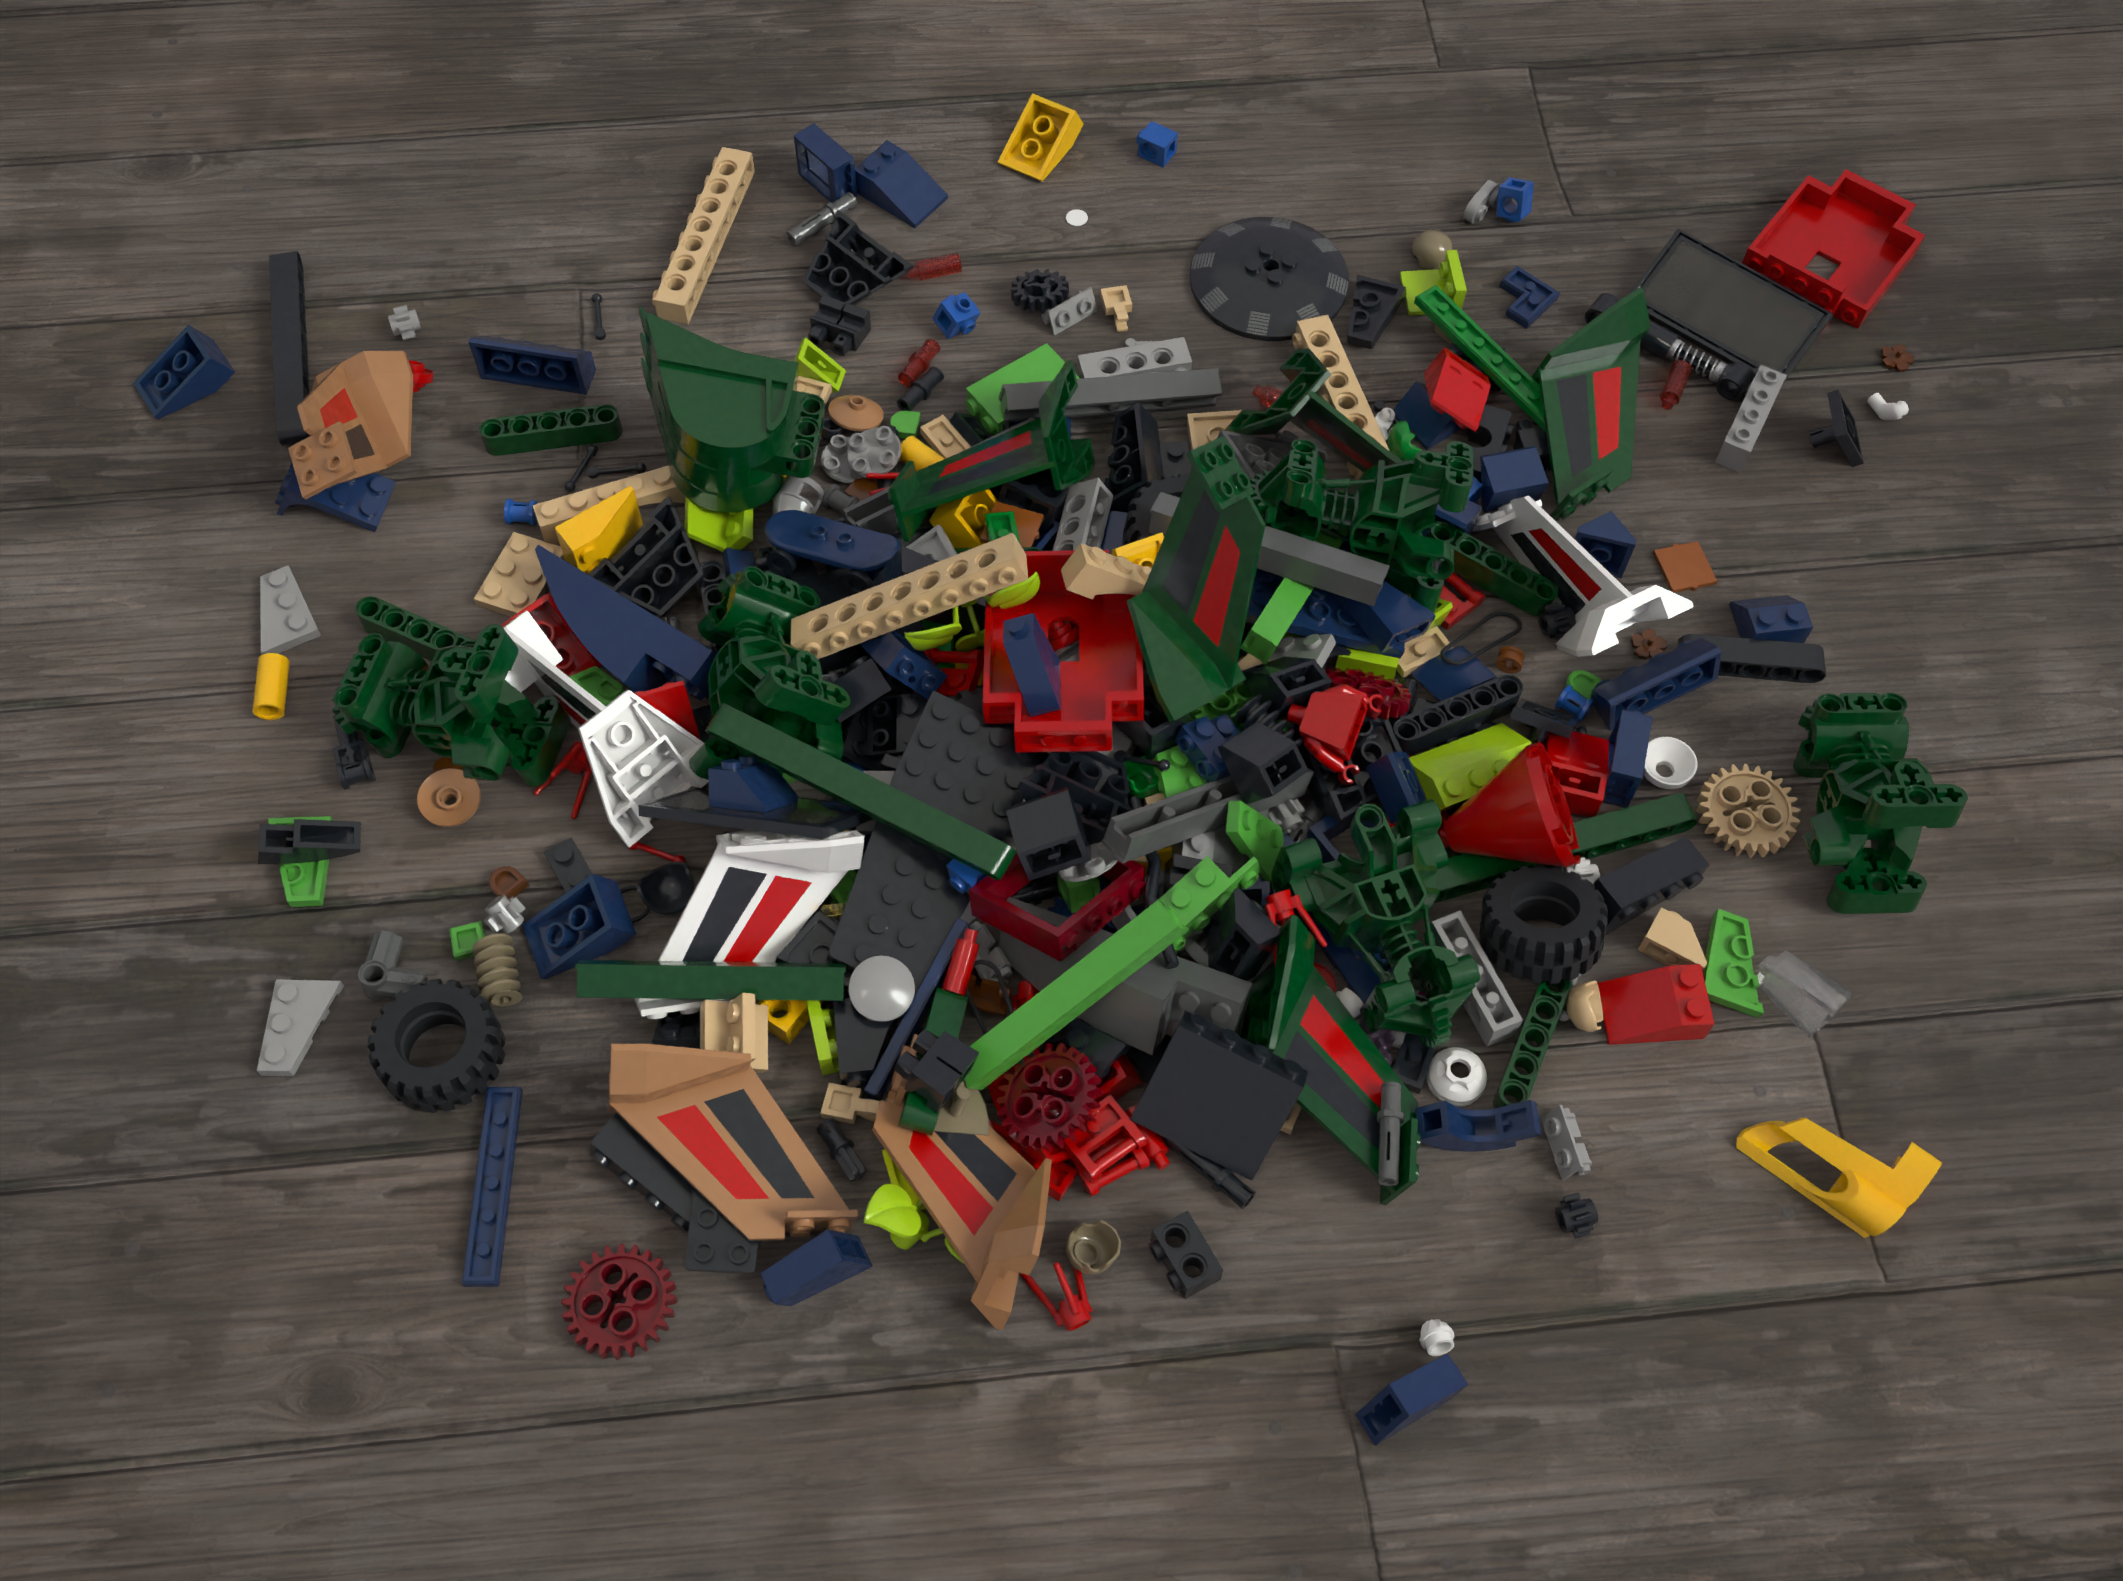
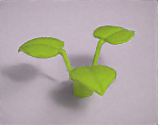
(1005, 598)
(892, 1211)

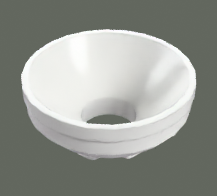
(1676, 756)
(1451, 1088)

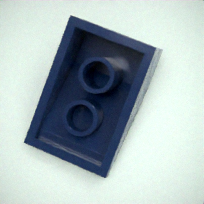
(898, 184)
(183, 373)
(579, 926)

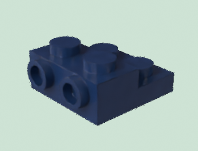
(1200, 743)

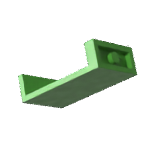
(983, 395)

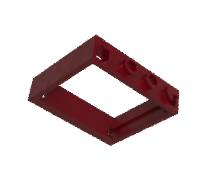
(990, 905)

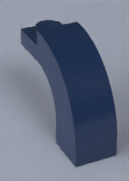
(1477, 1130)

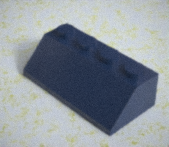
(533, 364)
(1658, 681)

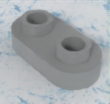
(1481, 201)

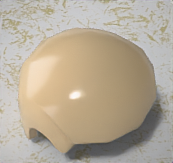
(1585, 1006)

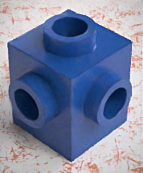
(956, 315)

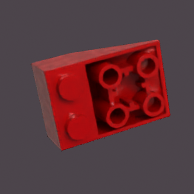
(1457, 389)
(674, 703)
(1581, 769)

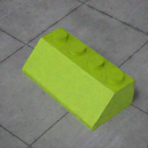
(1465, 765)

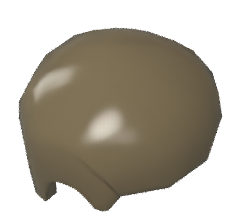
(1431, 248)
(1093, 1247)

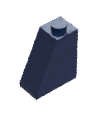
(1392, 619)
(1033, 664)
(815, 1267)
(1411, 1398)

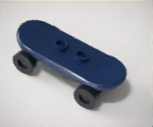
(830, 543)

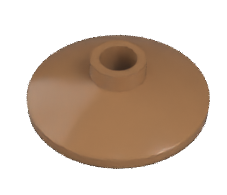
(855, 412)
(443, 786)

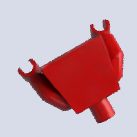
(1333, 725)

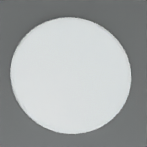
(1076, 217)

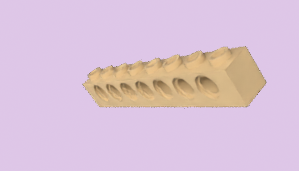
(703, 236)
(1342, 387)
(911, 597)

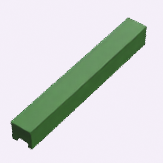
(1282, 609)
(1074, 992)

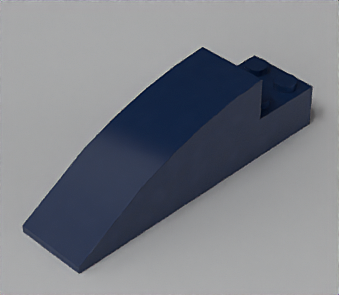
(622, 635)

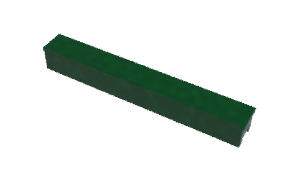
(710, 980)

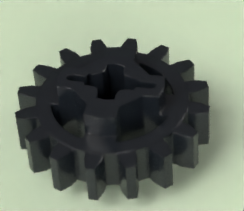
(1039, 290)

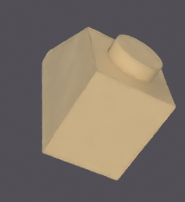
(1672, 941)

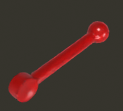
(679, 858)

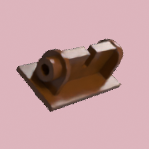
(988, 995)

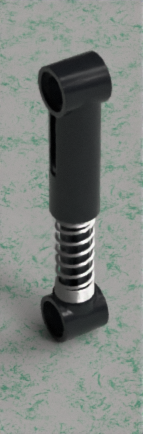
(1730, 379)

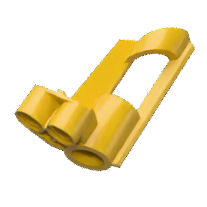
(1866, 1194)

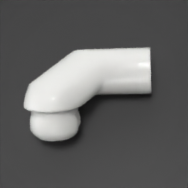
(1885, 410)
(1384, 421)

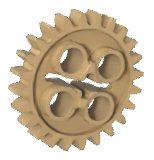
(1748, 810)

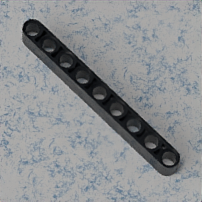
(289, 344)

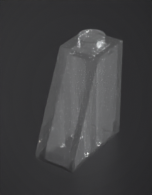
(1801, 991)

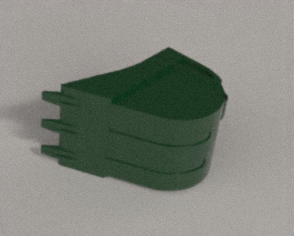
(727, 417)

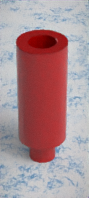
(962, 963)
(1155, 1148)

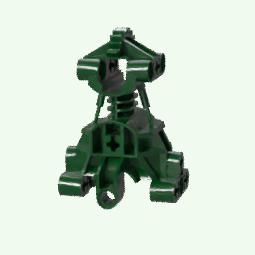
(1382, 514)
(762, 671)
(452, 706)
(1870, 795)
(1372, 912)

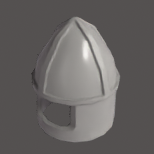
(789, 498)

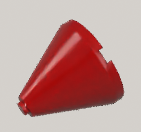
(1517, 815)

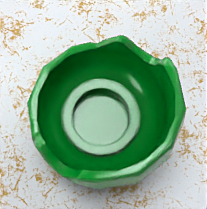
(1399, 442)
(1141, 779)

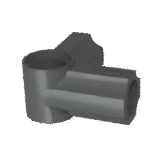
(382, 963)

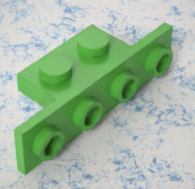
(1205, 892)

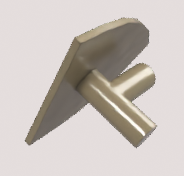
(964, 1113)

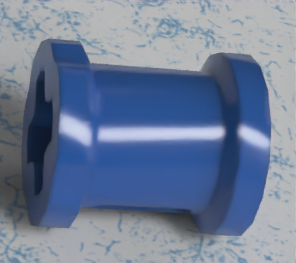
(519, 512)
(1569, 694)

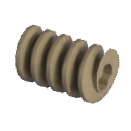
(496, 970)

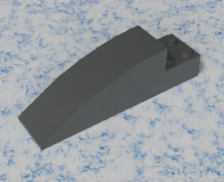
(1147, 1001)

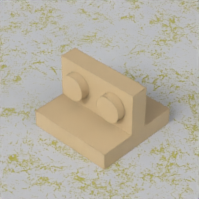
(736, 1027)

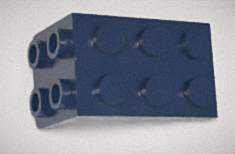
(356, 501)

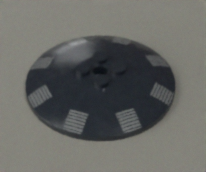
(1260, 303)

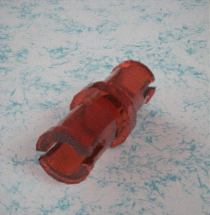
(919, 362)

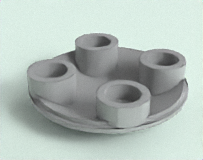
(873, 451)
(835, 460)
(1100, 862)
(881, 988)

